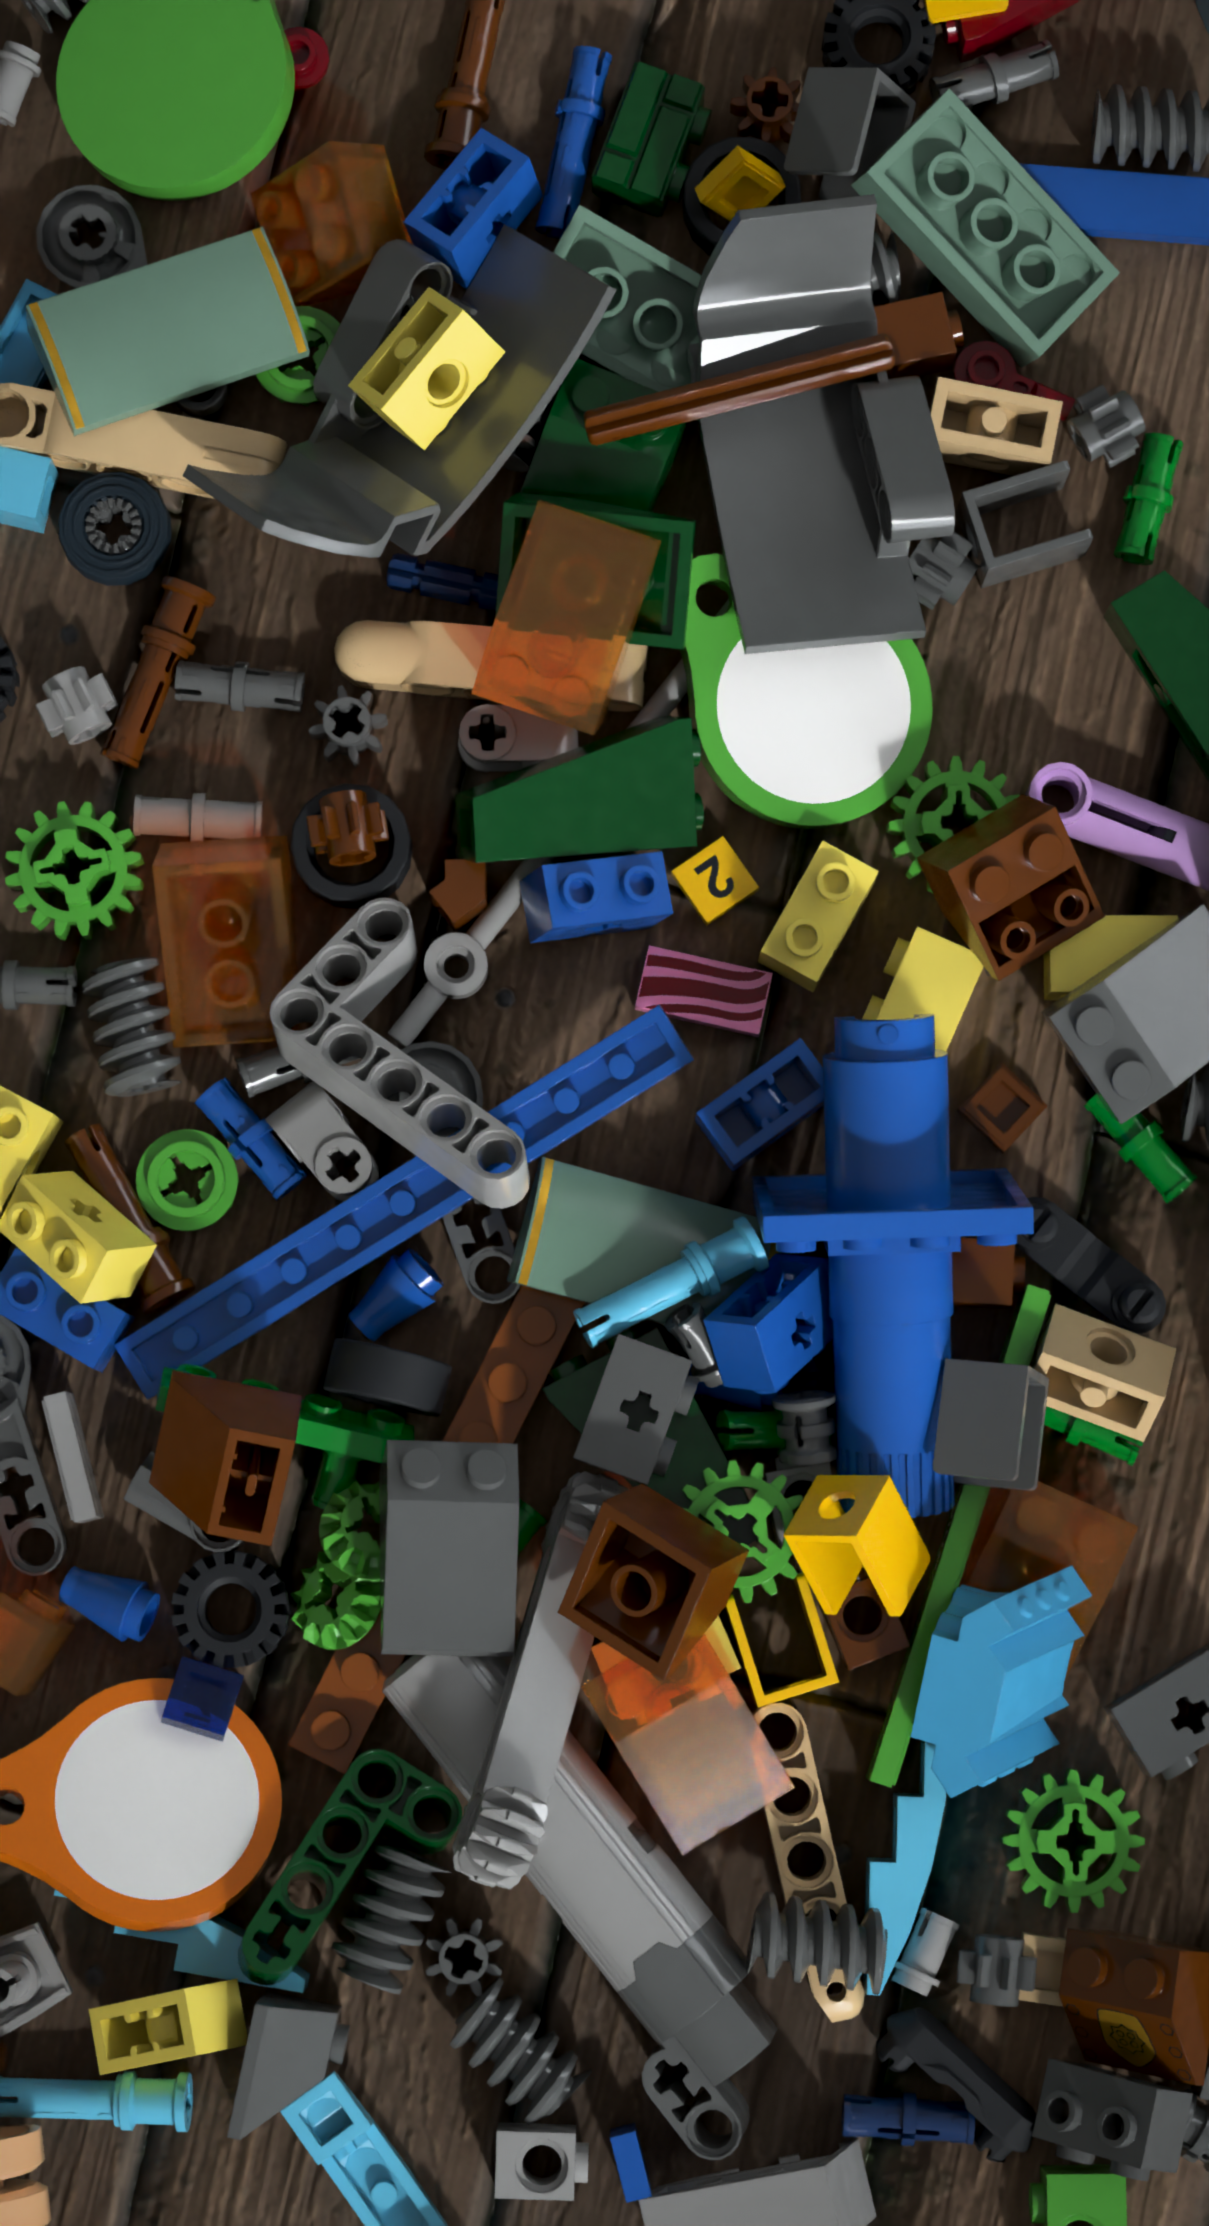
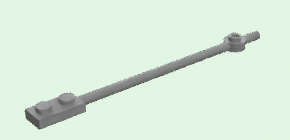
(503, 905)

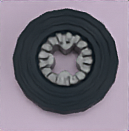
(96, 503)

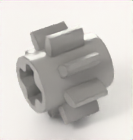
(76, 705)

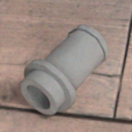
(17, 68)
(925, 1952)

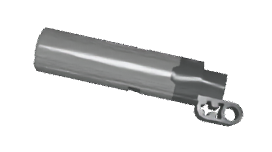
(615, 1899)

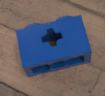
(472, 202)
(596, 897)
(764, 1105)
(51, 1313)
(772, 1324)

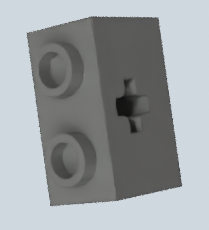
(631, 1371)
(1146, 1715)

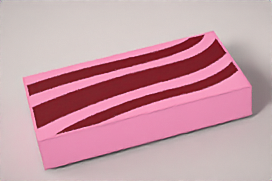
(704, 991)

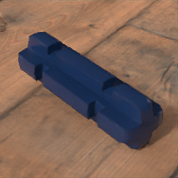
(442, 581)

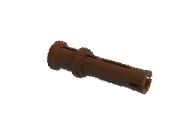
(463, 102)
(165, 644)
(161, 1279)

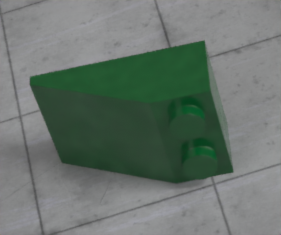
(613, 473)
(666, 599)

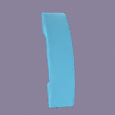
(359, 2157)

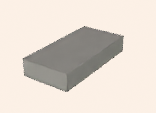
(72, 1457)

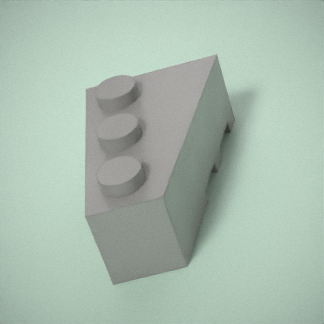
(793, 2193)

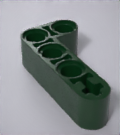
(333, 1870)

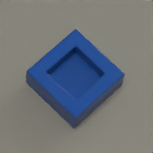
(630, 2162)

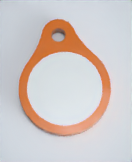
(140, 1813)

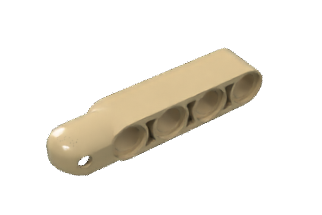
(147, 445)
(446, 660)
(812, 1826)

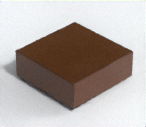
(1002, 1108)

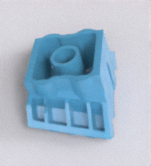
(994, 1678)

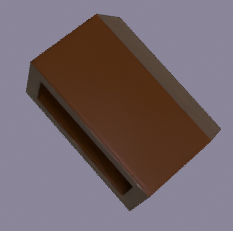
(462, 893)

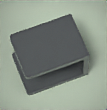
(845, 125)
(1007, 493)
(991, 1424)

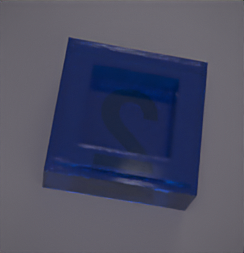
(202, 1698)

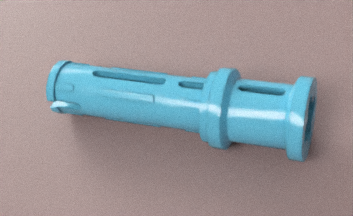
(699, 1270)
(124, 2101)

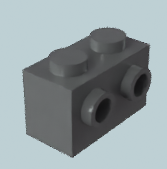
(1112, 2117)

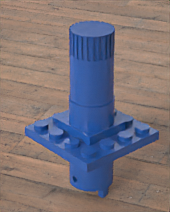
(889, 1235)

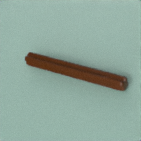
(739, 389)

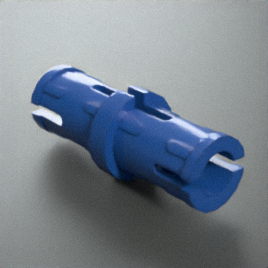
(251, 1139)

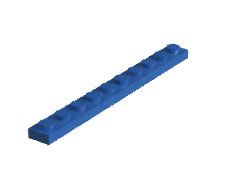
(398, 1206)

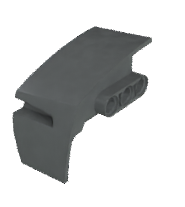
(365, 480)
(827, 481)

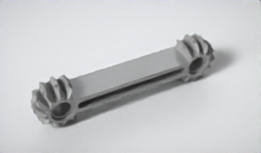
(536, 1704)

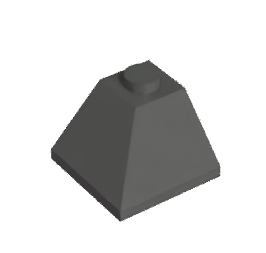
(284, 2056)

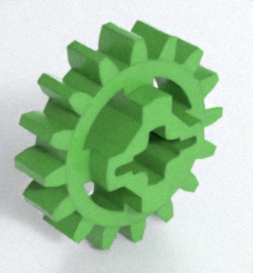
(955, 792)
(45, 874)
(758, 1508)
(1100, 1840)

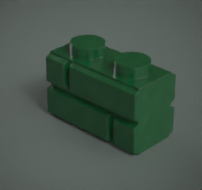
(650, 139)

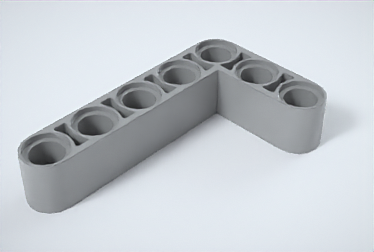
(385, 1068)

